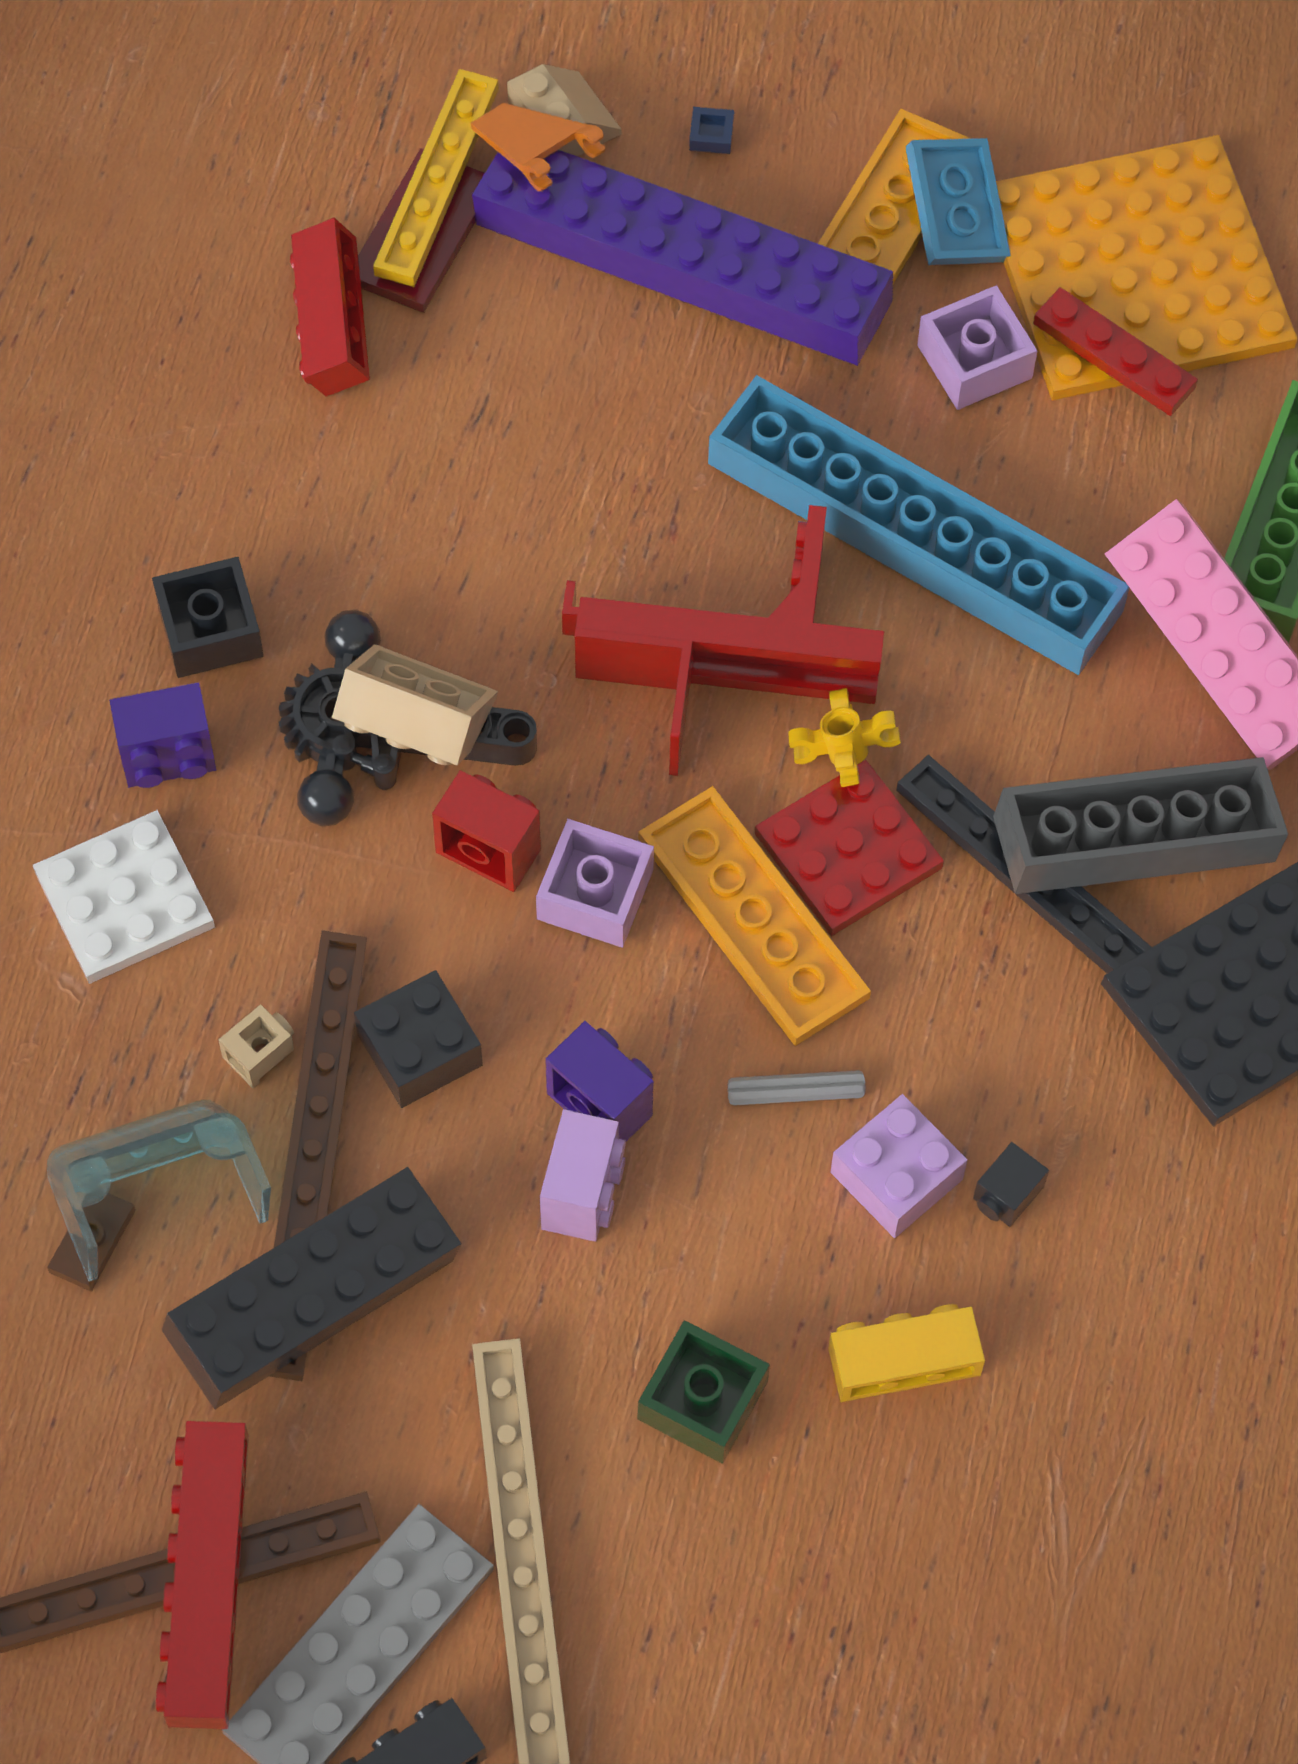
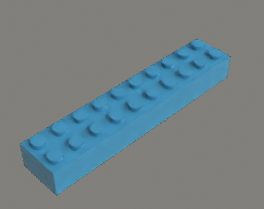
(918, 524)

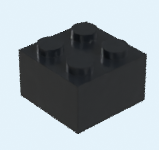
(208, 617)
(418, 1038)

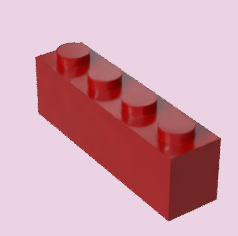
(329, 307)

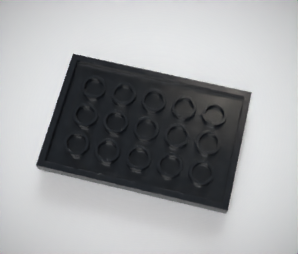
(1222, 998)

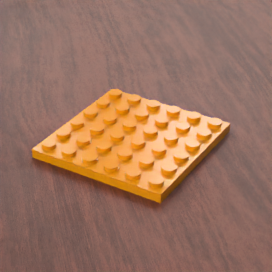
(1151, 246)

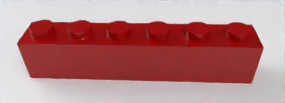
(205, 1575)

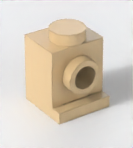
(255, 1029)

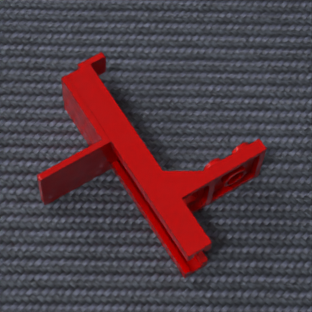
(727, 650)

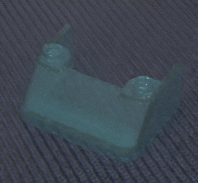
(86, 1167)

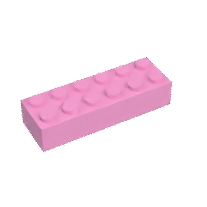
(1215, 628)

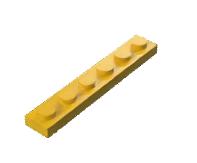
(435, 179)

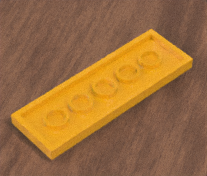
(880, 211)
(754, 916)

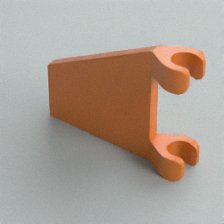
(530, 136)

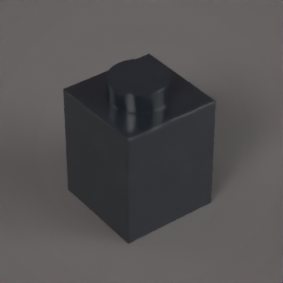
(1010, 1185)

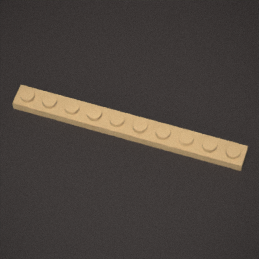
(520, 1554)

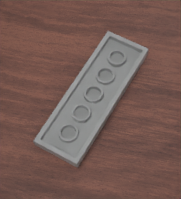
(360, 1645)

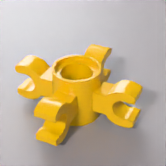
(844, 737)

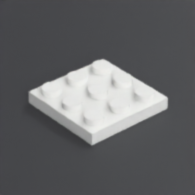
(123, 896)

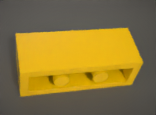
(905, 1352)

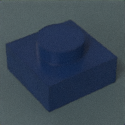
(711, 130)

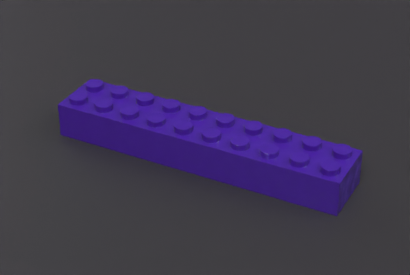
(691, 252)

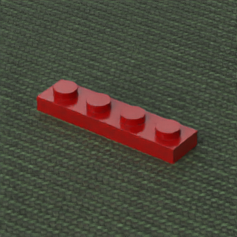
(1115, 351)

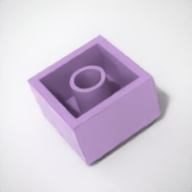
(976, 347)
(595, 883)
(898, 1165)
(582, 1176)

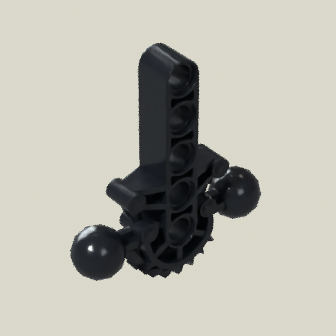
(326, 794)

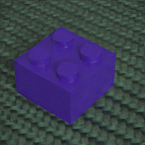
(163, 735)
(598, 1080)

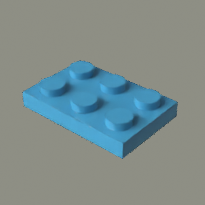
(957, 201)

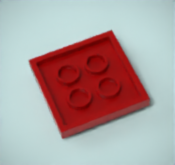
(848, 848)

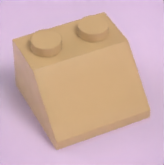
(563, 95)

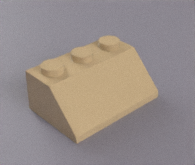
(413, 705)

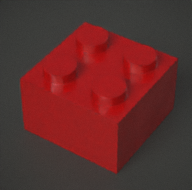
(487, 830)

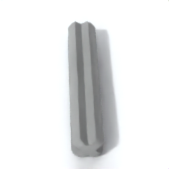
(796, 1087)

